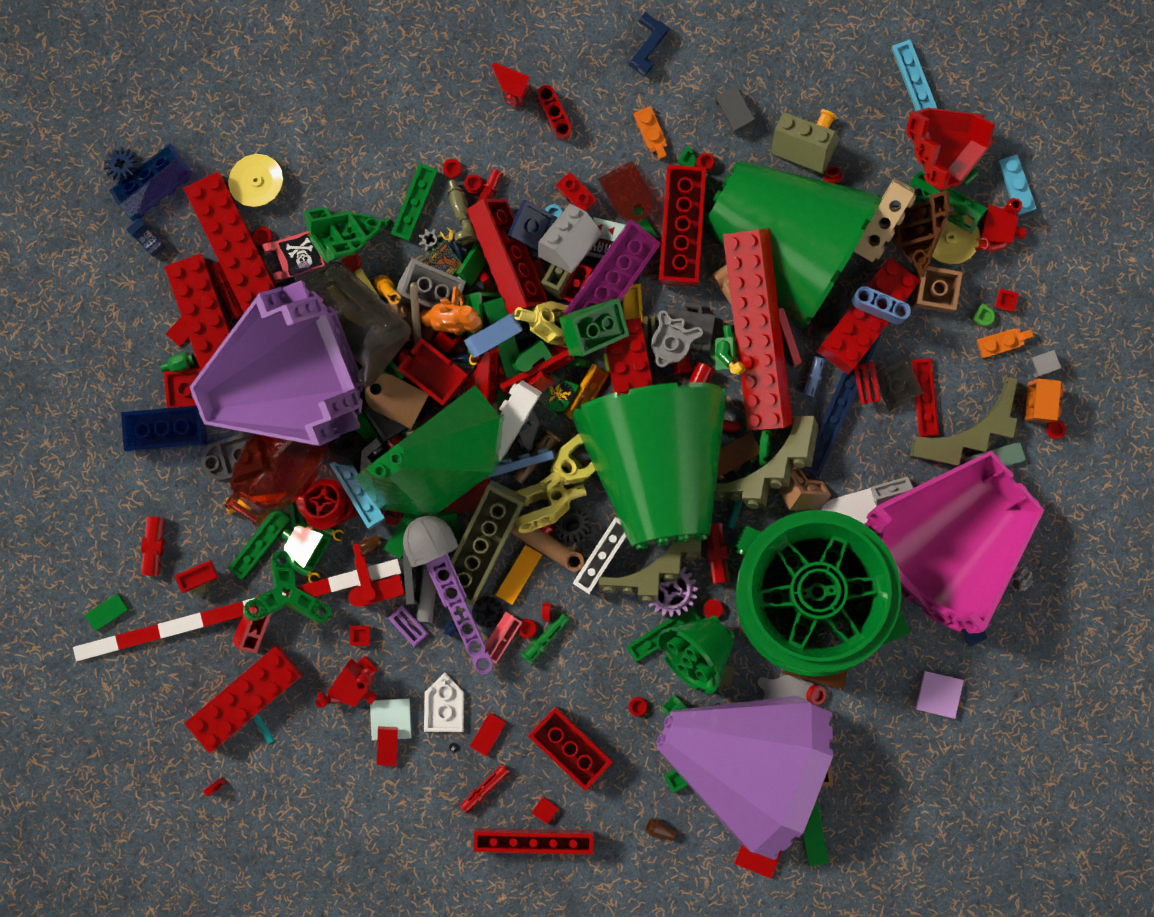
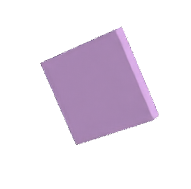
(939, 694)

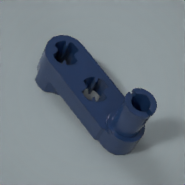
(659, 30)

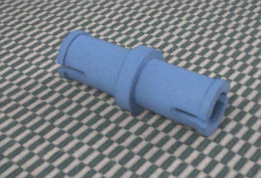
(814, 376)

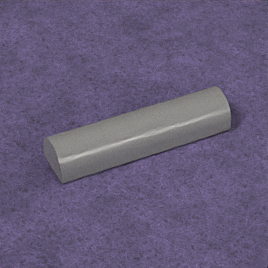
(426, 597)

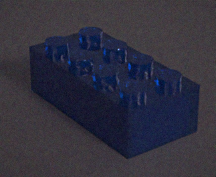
(163, 429)

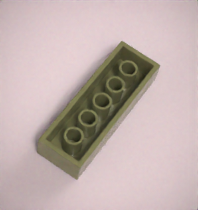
(485, 539)

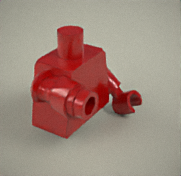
(1000, 227)
(349, 687)

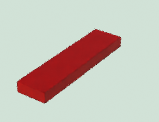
(926, 402)

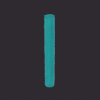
(736, 509)
(263, 728)

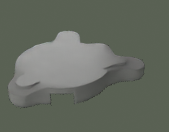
(672, 340)
(784, 687)

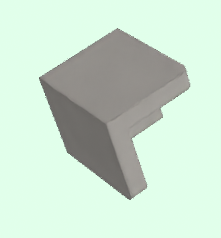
(1045, 363)

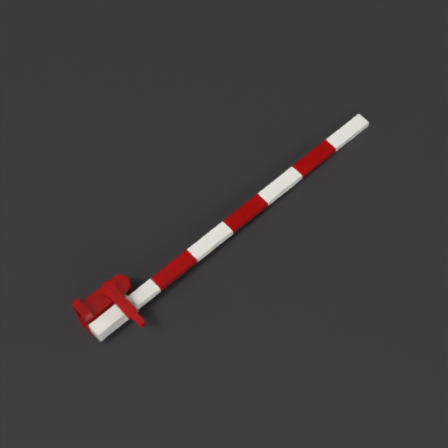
(361, 596)

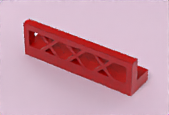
(559, 358)

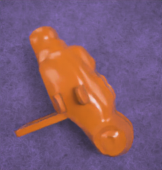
(451, 316)

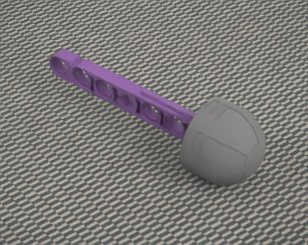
(428, 543)

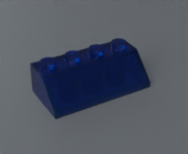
(151, 182)

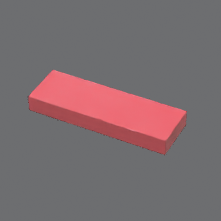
(789, 339)

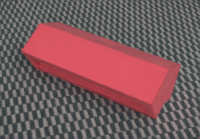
(502, 636)

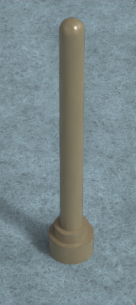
(415, 313)

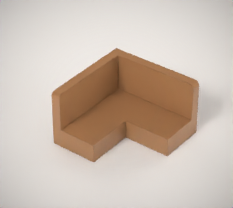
(804, 493)

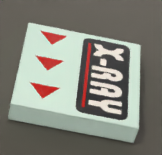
(610, 231)

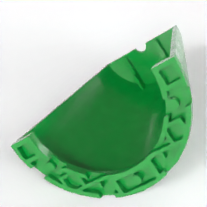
(809, 225)
(657, 458)

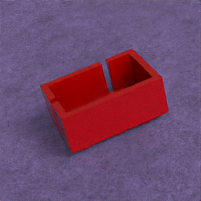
(433, 372)

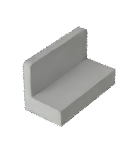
(891, 489)

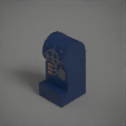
(145, 237)

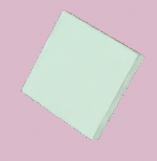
(391, 714)

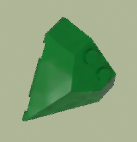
(340, 234)

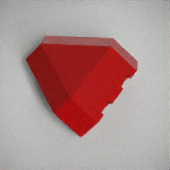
(948, 143)

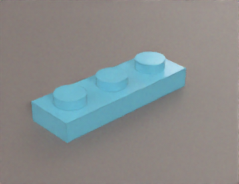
(1016, 182)

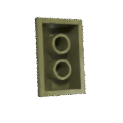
(804, 143)

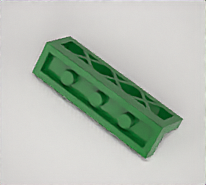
(957, 200)

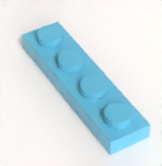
(913, 75)
(366, 508)

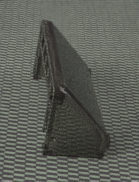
(367, 321)

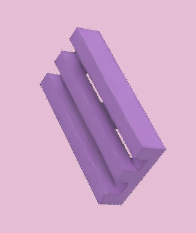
(404, 633)

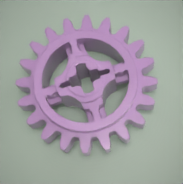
(687, 595)

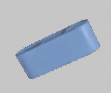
(891, 305)
(493, 335)

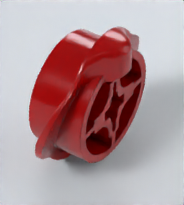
(328, 511)

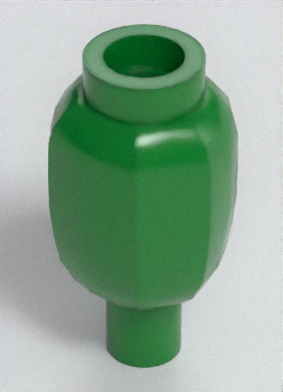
(179, 362)

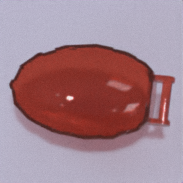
(273, 474)

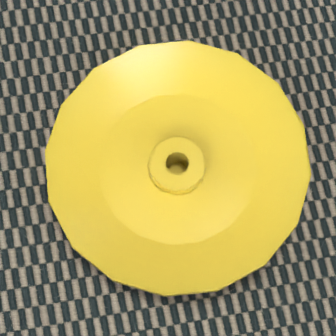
(255, 180)
(955, 243)

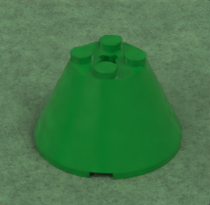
(698, 652)

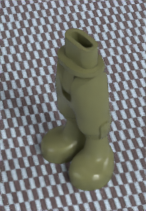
(459, 204)

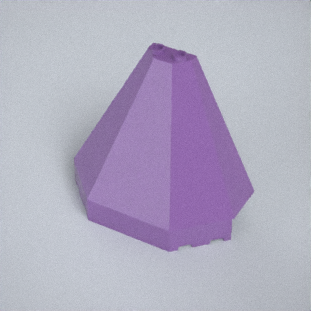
(283, 371)
(753, 765)

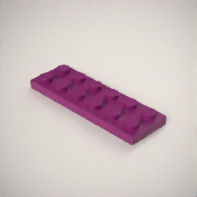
(617, 268)

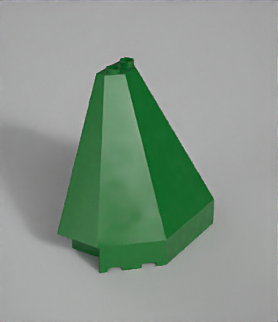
(437, 459)

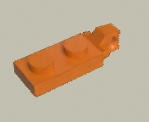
(651, 131)
(1002, 342)

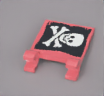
(292, 252)

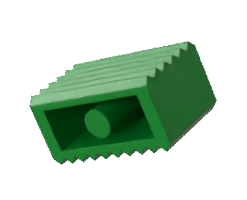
(745, 539)

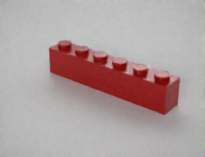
(533, 841)

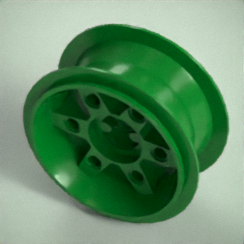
(842, 534)

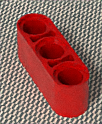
(550, 104)

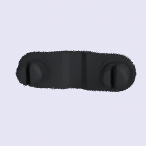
(825, 319)

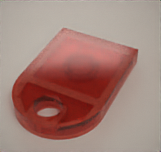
(626, 191)

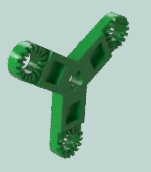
(274, 600)

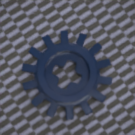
(127, 166)

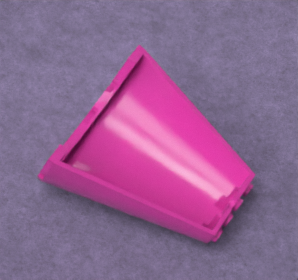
(959, 540)

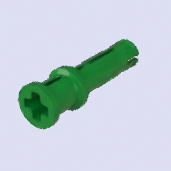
(538, 646)

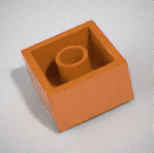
(1043, 401)

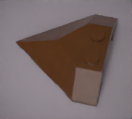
(922, 229)

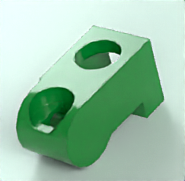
(525, 359)

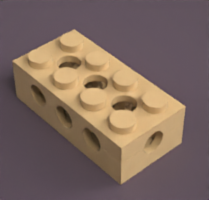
(896, 191)

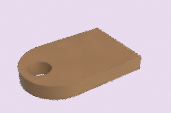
(397, 400)

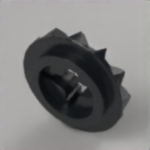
(494, 605)

